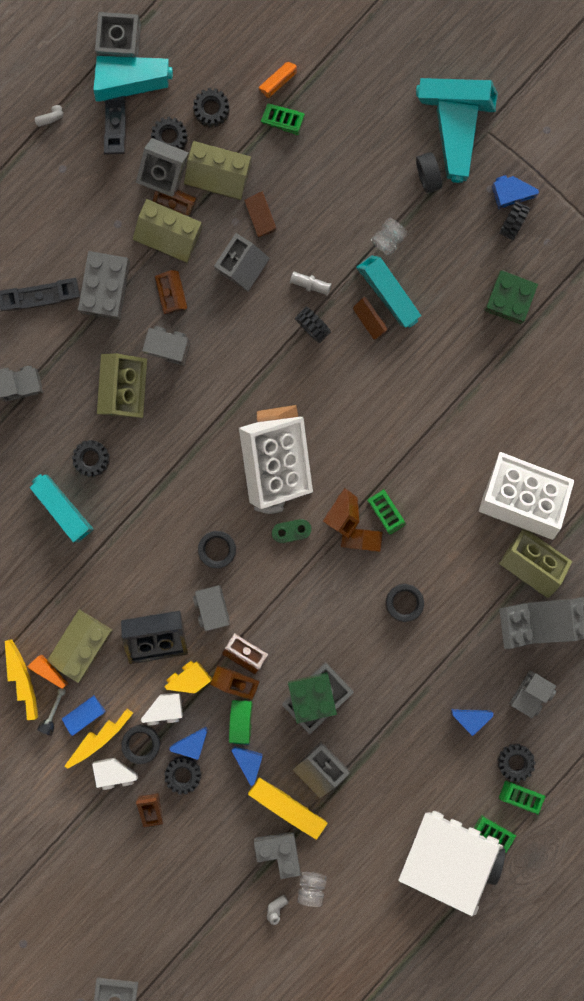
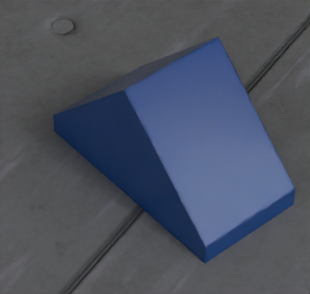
(472, 719)
(191, 745)
(248, 761)

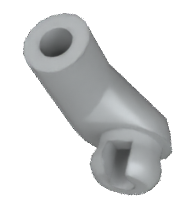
(50, 117)
(271, 509)
(274, 909)

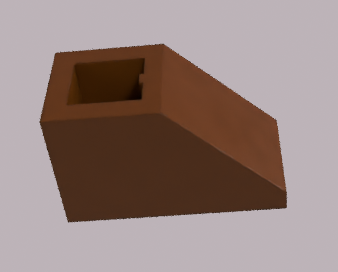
(344, 514)

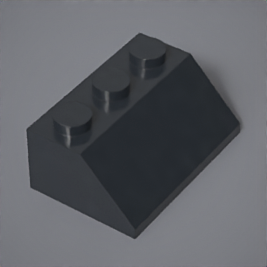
(154, 637)

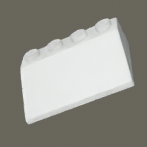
(275, 461)
(526, 496)

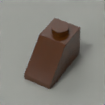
(234, 683)

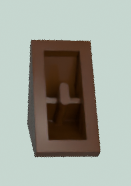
(363, 540)
(150, 810)

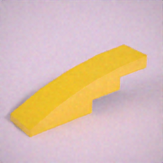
(18, 672)
(94, 742)
(287, 808)

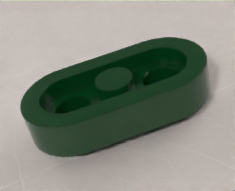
(291, 531)

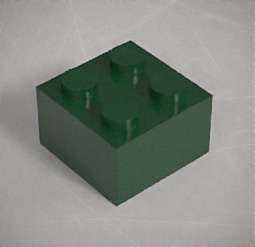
(511, 297)
(312, 698)

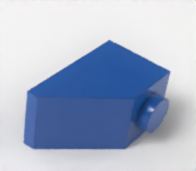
(512, 189)

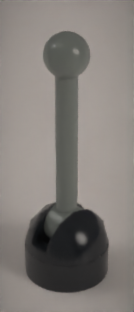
(47, 726)

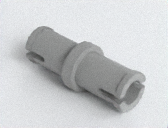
(310, 283)

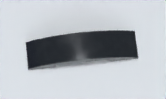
(115, 126)
(39, 295)

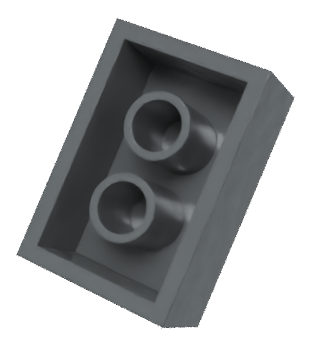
(104, 285)
(340, 692)

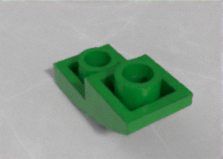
(240, 722)

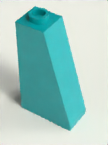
(129, 76)
(470, 92)
(457, 134)
(389, 291)
(61, 508)

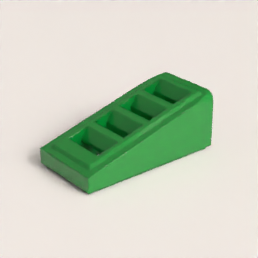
(280, 125)
(395, 527)
(509, 794)
(480, 825)

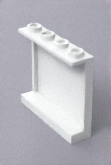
(450, 862)

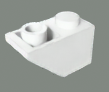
(165, 707)
(112, 772)

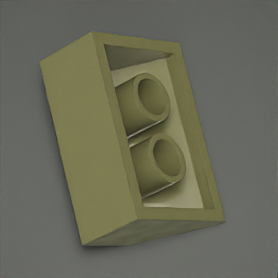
(217, 170)
(167, 231)
(122, 385)
(536, 563)
(79, 646)

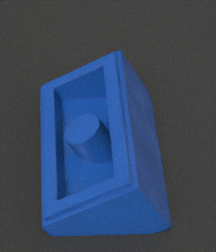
(83, 715)

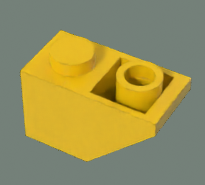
(190, 680)

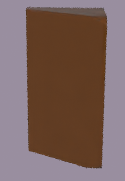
(179, 202)
(260, 214)
(171, 291)
(370, 318)
(244, 654)

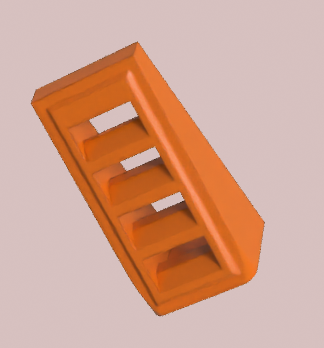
(46, 670)

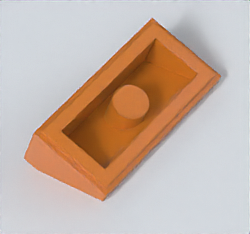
(278, 79)

